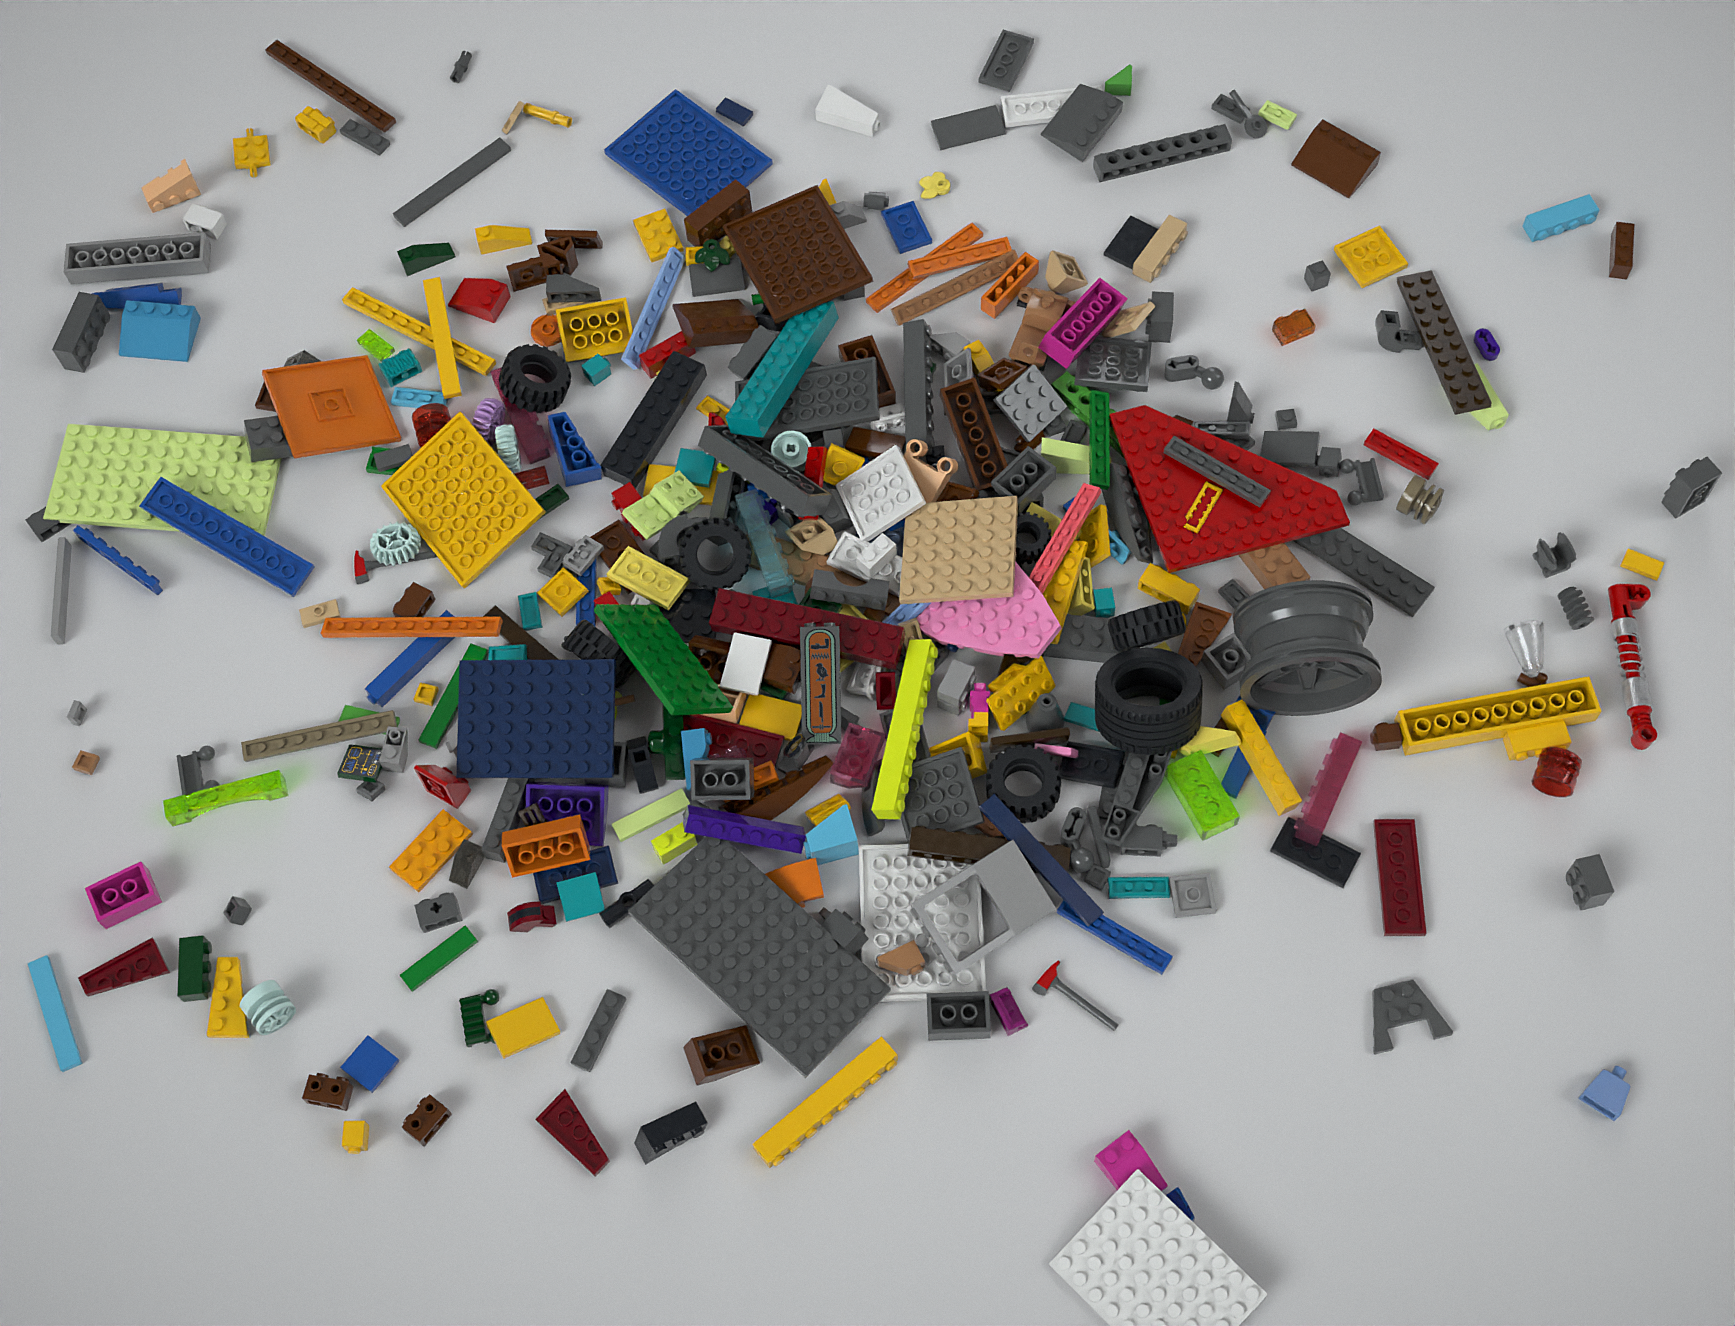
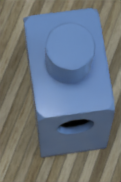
(1607, 1092)

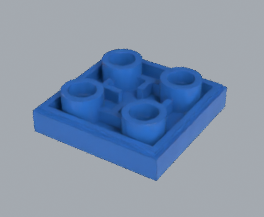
(370, 1064)

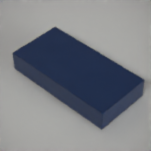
(734, 111)

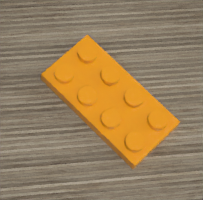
(430, 850)

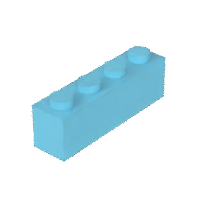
(1561, 218)

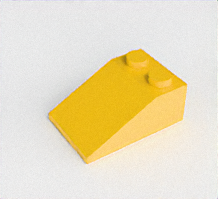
(972, 749)

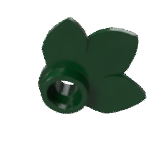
(712, 257)

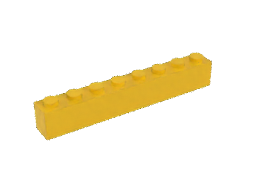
(825, 1102)

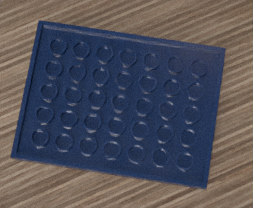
(536, 719)

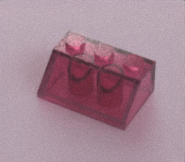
(856, 757)

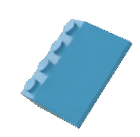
(158, 331)

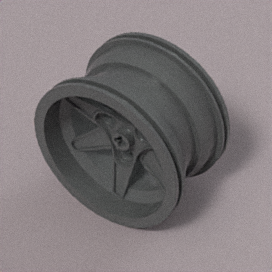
(1306, 648)

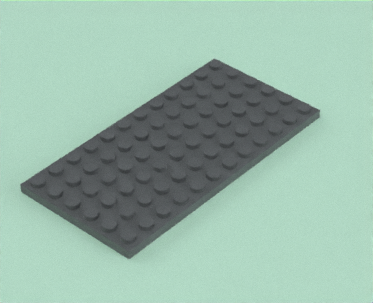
(760, 953)

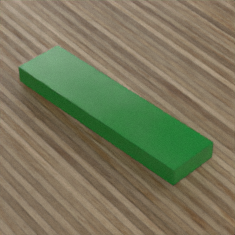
(438, 958)

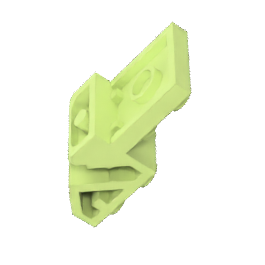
(663, 504)

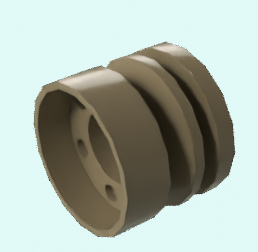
(1419, 499)

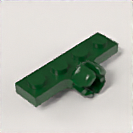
(669, 744)

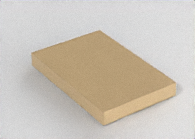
(1128, 320)

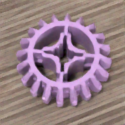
(488, 417)

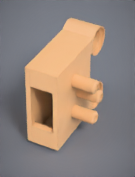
(929, 480)

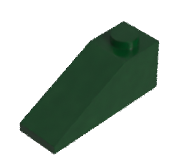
(423, 256)

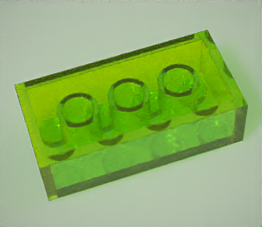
(1201, 795)

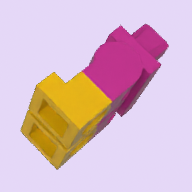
(979, 712)

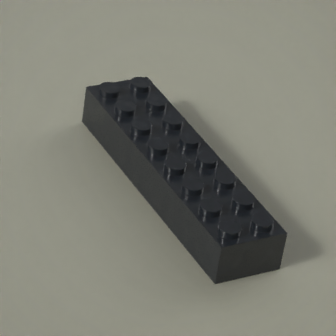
(654, 419)

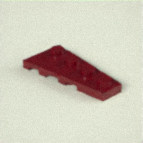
(128, 968)
(572, 1132)

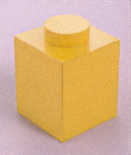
(355, 1136)

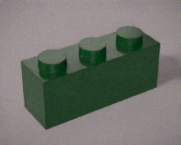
(194, 968)

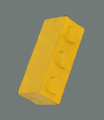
(1168, 587)
(1530, 741)

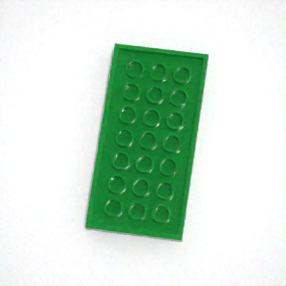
(663, 659)

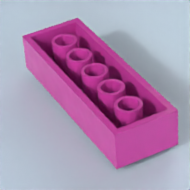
(1082, 323)

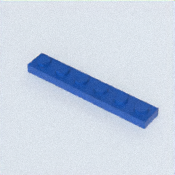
(114, 556)
(1121, 939)

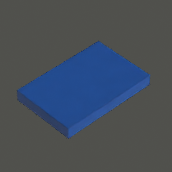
(906, 227)

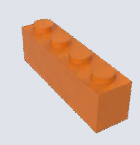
(1009, 285)

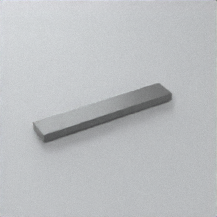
(61, 590)

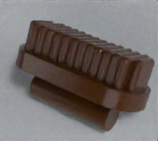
(1022, 444)

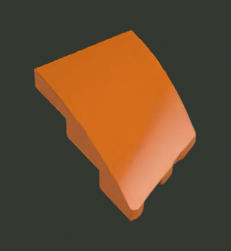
(799, 881)

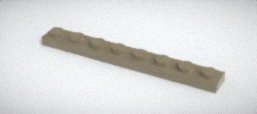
(318, 736)

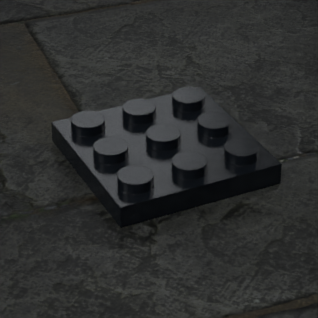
(692, 614)

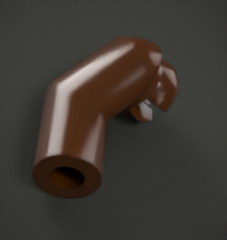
(1540, 679)

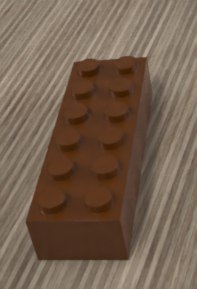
(973, 432)

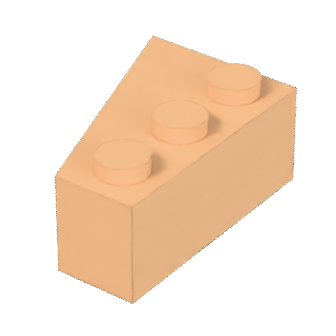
(171, 189)

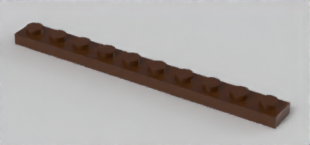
(330, 86)

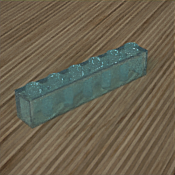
(764, 544)

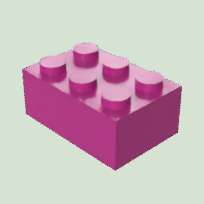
(123, 895)

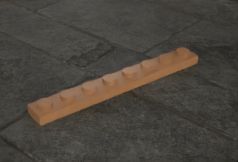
(954, 288)

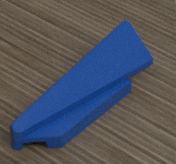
(144, 293)

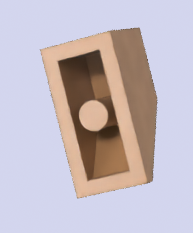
(903, 960)

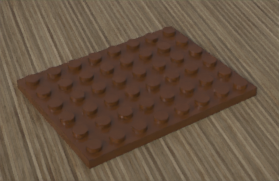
(797, 254)

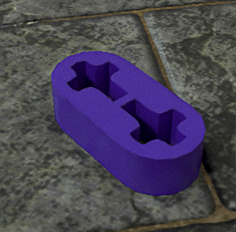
(1489, 343)

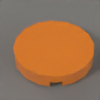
(543, 332)

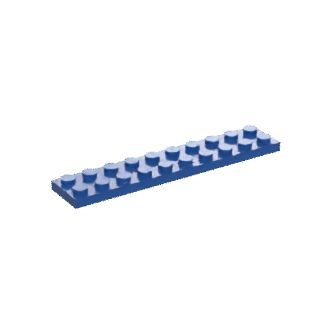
(227, 536)

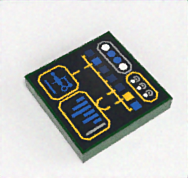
(361, 763)

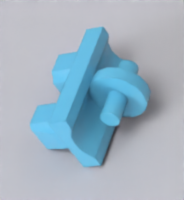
(1117, 548)

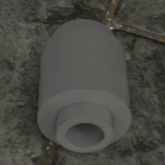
(876, 200)

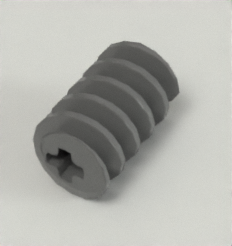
(1574, 608)

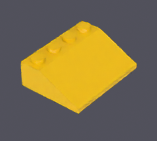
(594, 329)

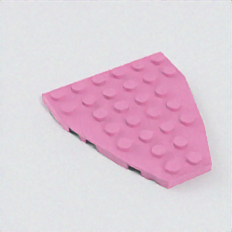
(995, 625)

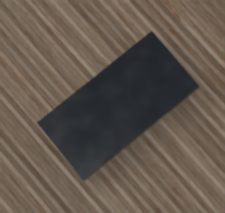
(1327, 860)

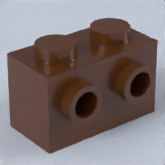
(328, 1092)
(426, 1120)

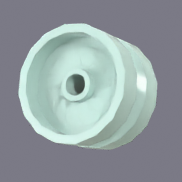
(792, 449)

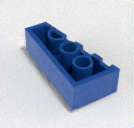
(572, 454)

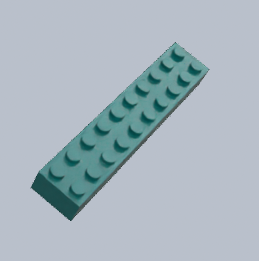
(781, 370)

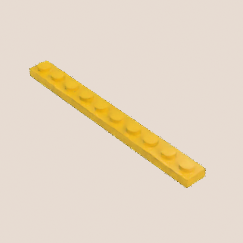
(415, 329)

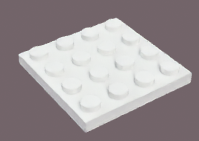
(880, 494)

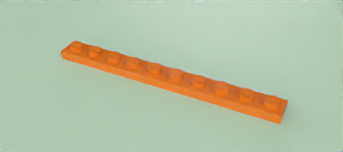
(412, 627)

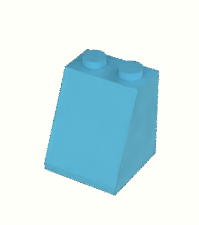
(832, 838)

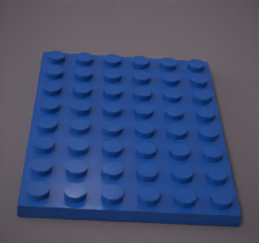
(686, 153)

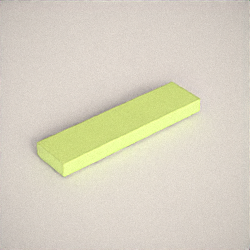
(651, 815)

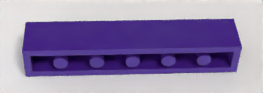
(744, 829)

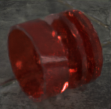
(429, 420)
(1556, 772)

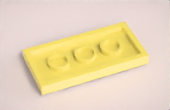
(648, 578)

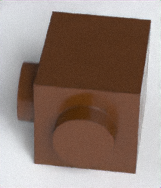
(1386, 736)

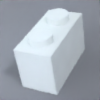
(205, 220)
(876, 555)

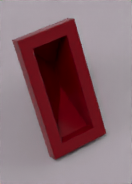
(885, 690)

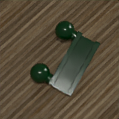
(474, 1019)

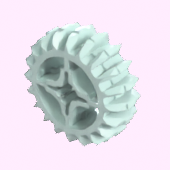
(508, 447)
(395, 545)

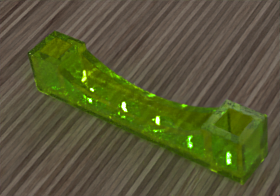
(260, 787)

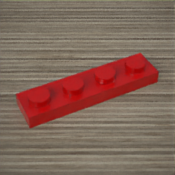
(1401, 454)
(815, 470)

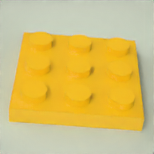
(1370, 256)

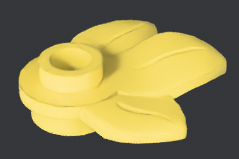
(934, 185)

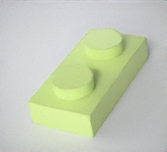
(1277, 115)

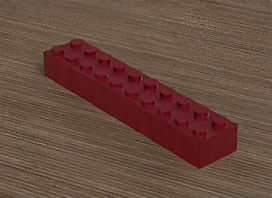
(781, 621)

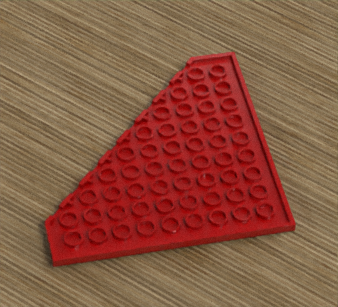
(1234, 526)

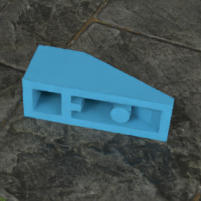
(695, 745)

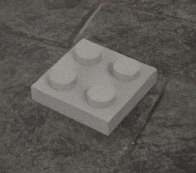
(1192, 895)

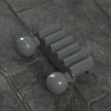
(1367, 478)
(191, 773)

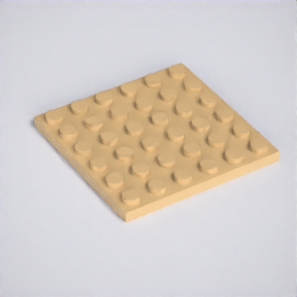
(959, 551)

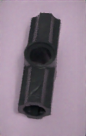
(617, 910)

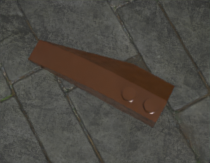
(782, 794)

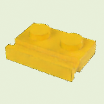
(825, 809)

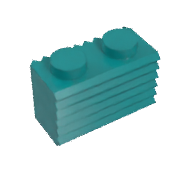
(400, 367)

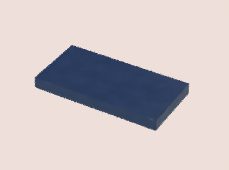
(599, 862)

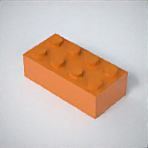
(546, 846)

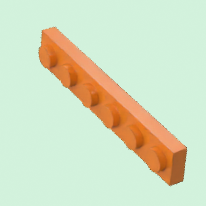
(958, 258)

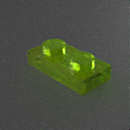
(375, 345)

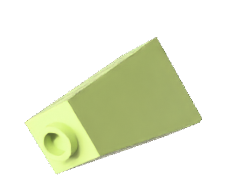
(1496, 415)
(1066, 456)

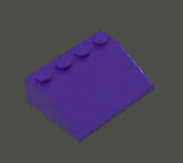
(569, 800)

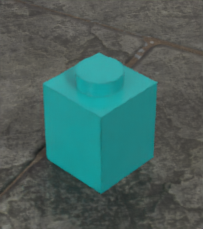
(596, 369)
(1104, 602)

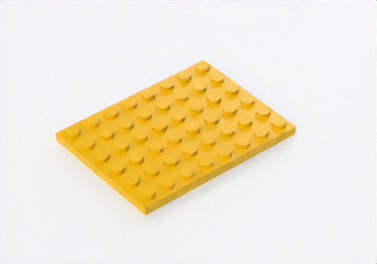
(463, 499)

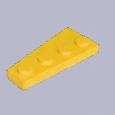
(226, 1016)

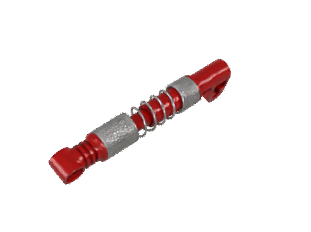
(1625, 633)

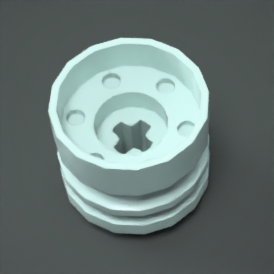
(267, 1007)

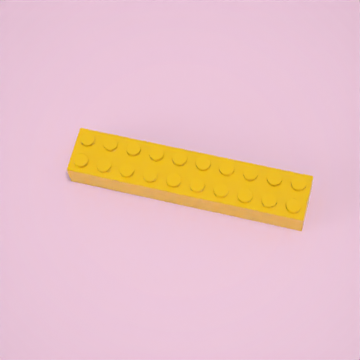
(1494, 714)

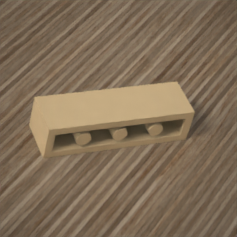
(1160, 248)

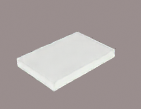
(745, 664)

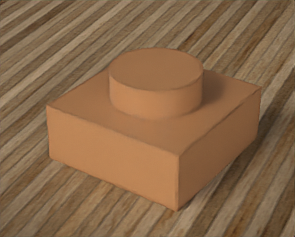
(86, 762)

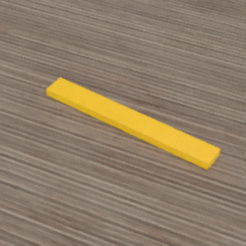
(442, 338)

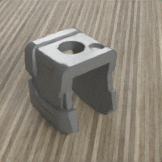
(1562, 553)

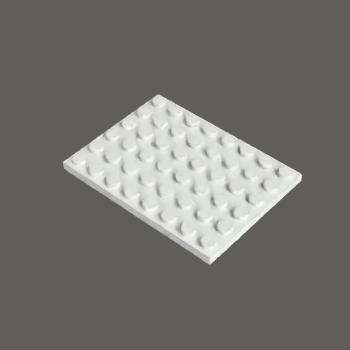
(887, 889)
(1154, 1265)

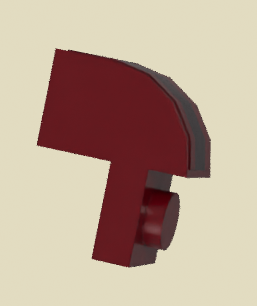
(531, 914)

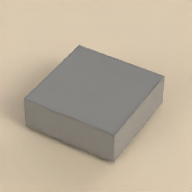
(76, 713)

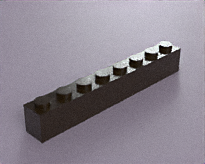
(967, 848)

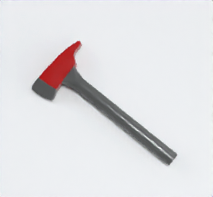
(362, 566)
(1050, 978)

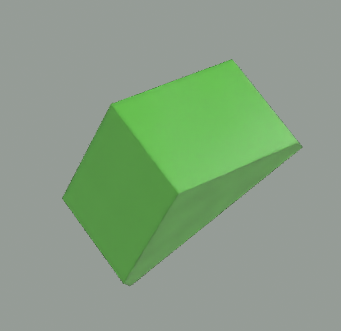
(1120, 83)

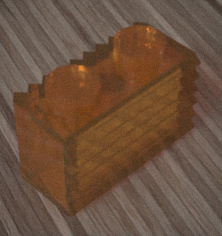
(1293, 327)

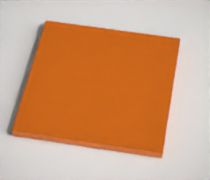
(330, 406)

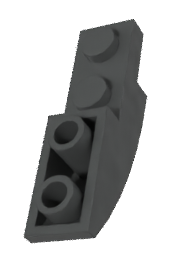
(872, 823)

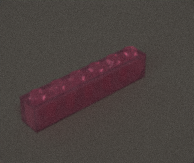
(525, 426)
(1328, 788)

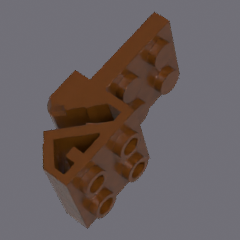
(553, 258)

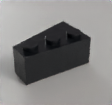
(670, 1132)

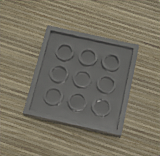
(1115, 364)
(941, 794)

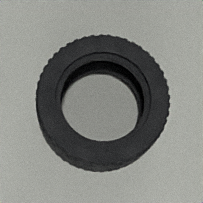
(1148, 728)

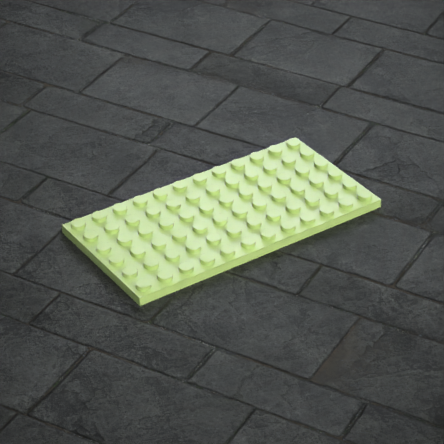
(112, 469)

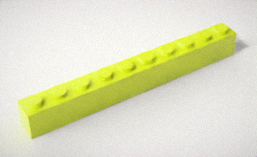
(904, 729)

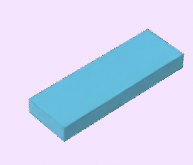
(416, 398)

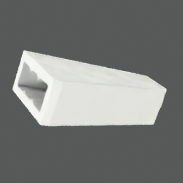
(845, 112)

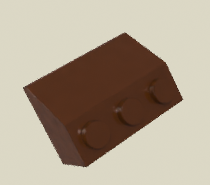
(711, 655)

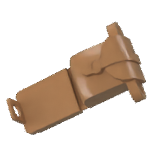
(1040, 316)

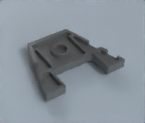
(1403, 1005)

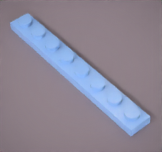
(653, 307)

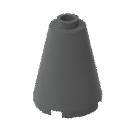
(1044, 714)

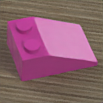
(1123, 1158)

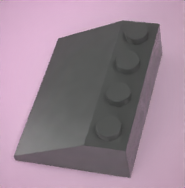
(1083, 121)

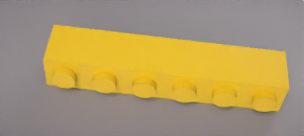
(1261, 758)

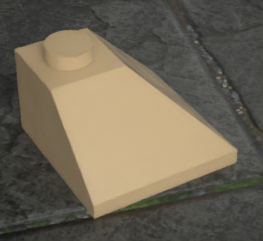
(1064, 273)
(813, 536)

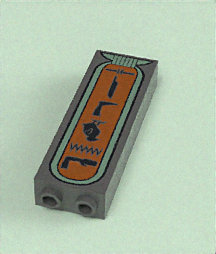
(820, 683)

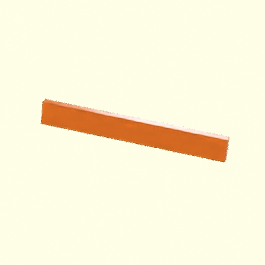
(904, 281)

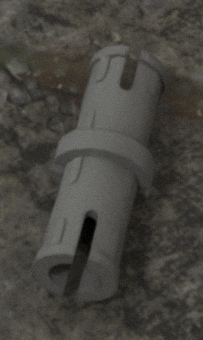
(460, 66)

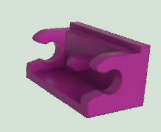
(1007, 1011)

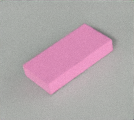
(1058, 750)

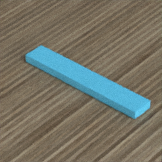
(55, 1013)

